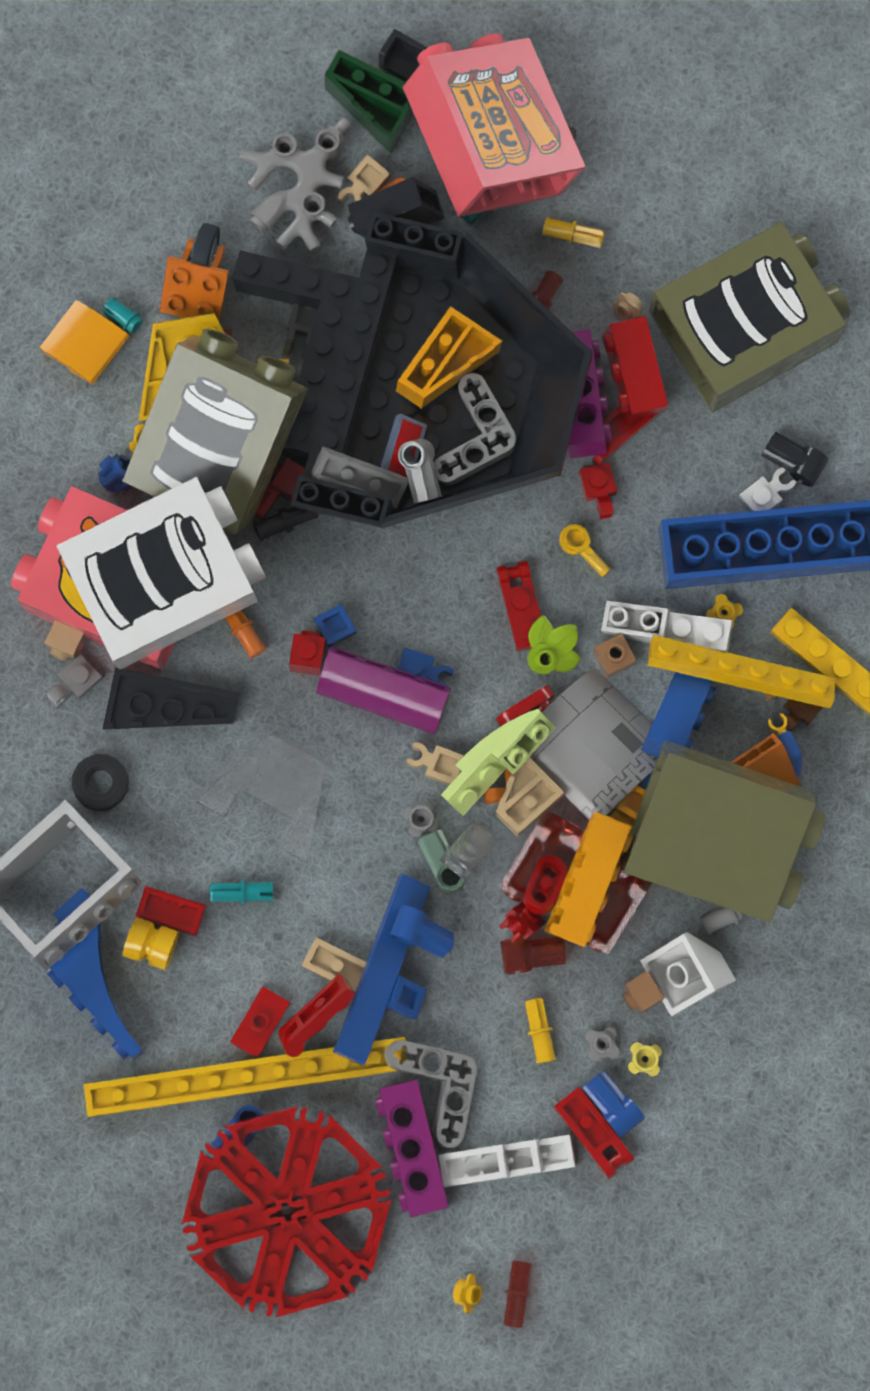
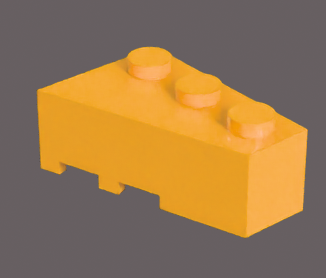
(448, 354)

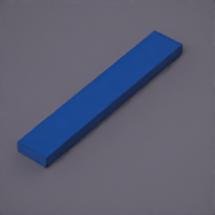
(378, 976)

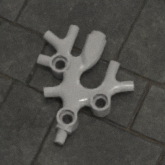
(311, 174)

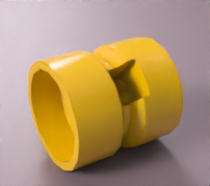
(150, 943)

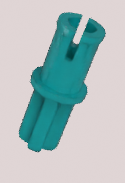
(241, 891)

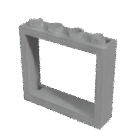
(91, 912)

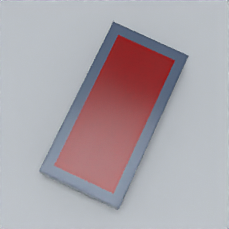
(403, 430)

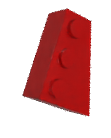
(635, 368)

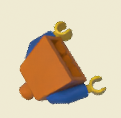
(775, 755)

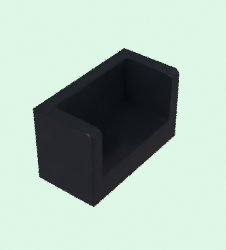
(400, 55)

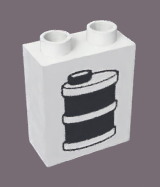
(161, 571)

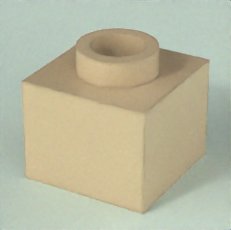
(64, 641)

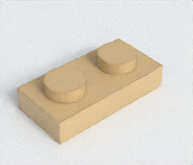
(329, 961)

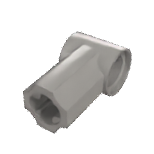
(420, 474)

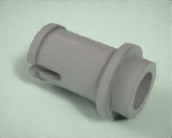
(720, 918)

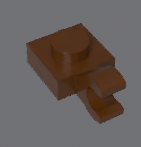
(799, 711)

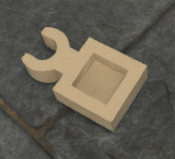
(366, 179)
(439, 764)

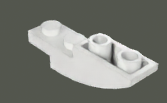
(642, 622)

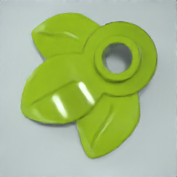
(555, 643)

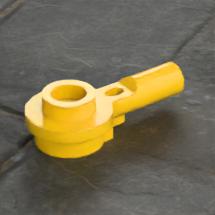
(576, 540)

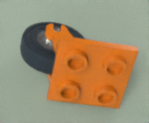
(196, 285)

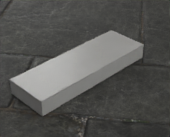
(354, 473)

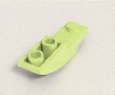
(499, 751)

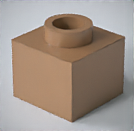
(612, 666)
(642, 993)

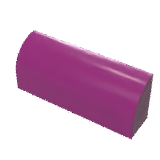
(383, 690)

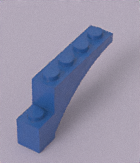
(84, 976)

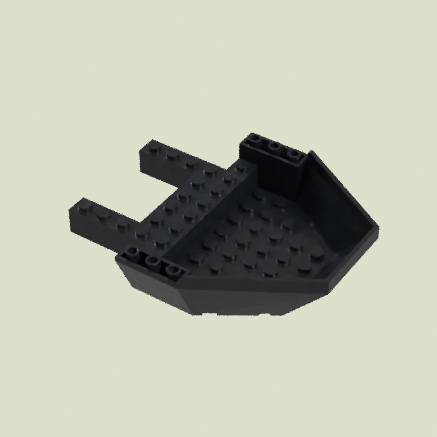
(371, 333)

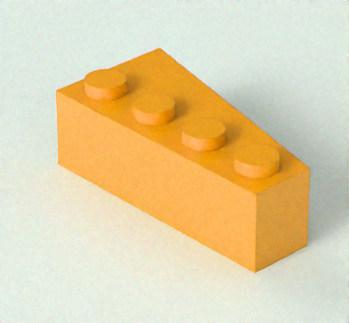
(588, 879)

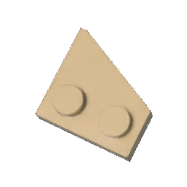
(527, 797)

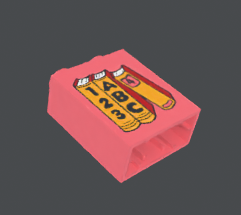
(492, 124)

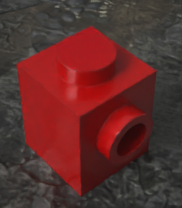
(307, 653)

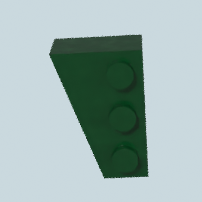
(370, 97)

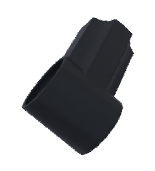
(801, 462)

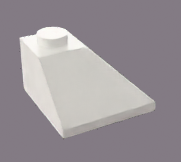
(687, 972)

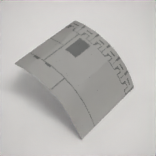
(595, 745)

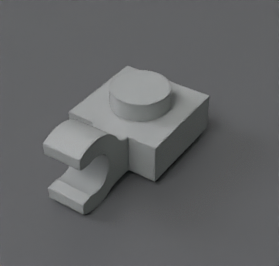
(76, 679)

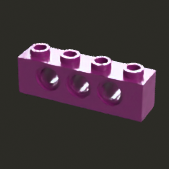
(592, 437)
(408, 1097)

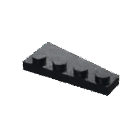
(158, 701)

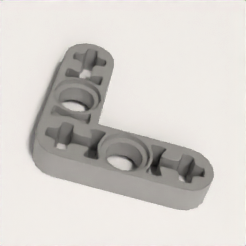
(488, 430)
(450, 1083)

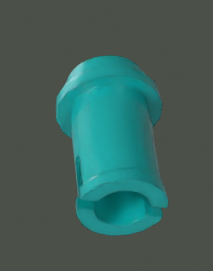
(122, 315)

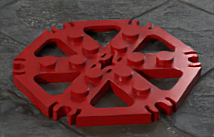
(279, 1240)

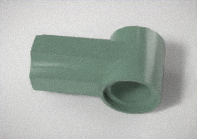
(433, 848)

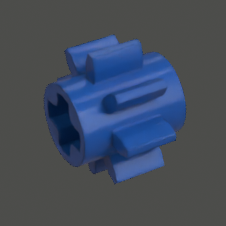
(113, 473)

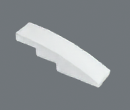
(507, 1161)

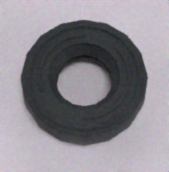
(95, 763)

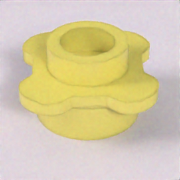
(651, 1052)

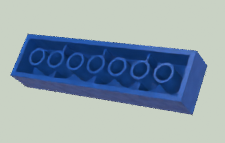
(765, 544)

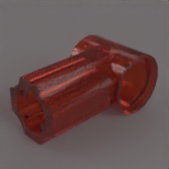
(532, 954)

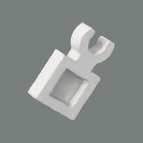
(764, 494)

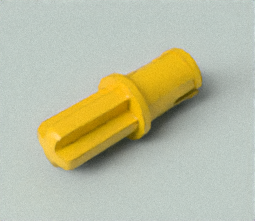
(573, 232)
(540, 1030)

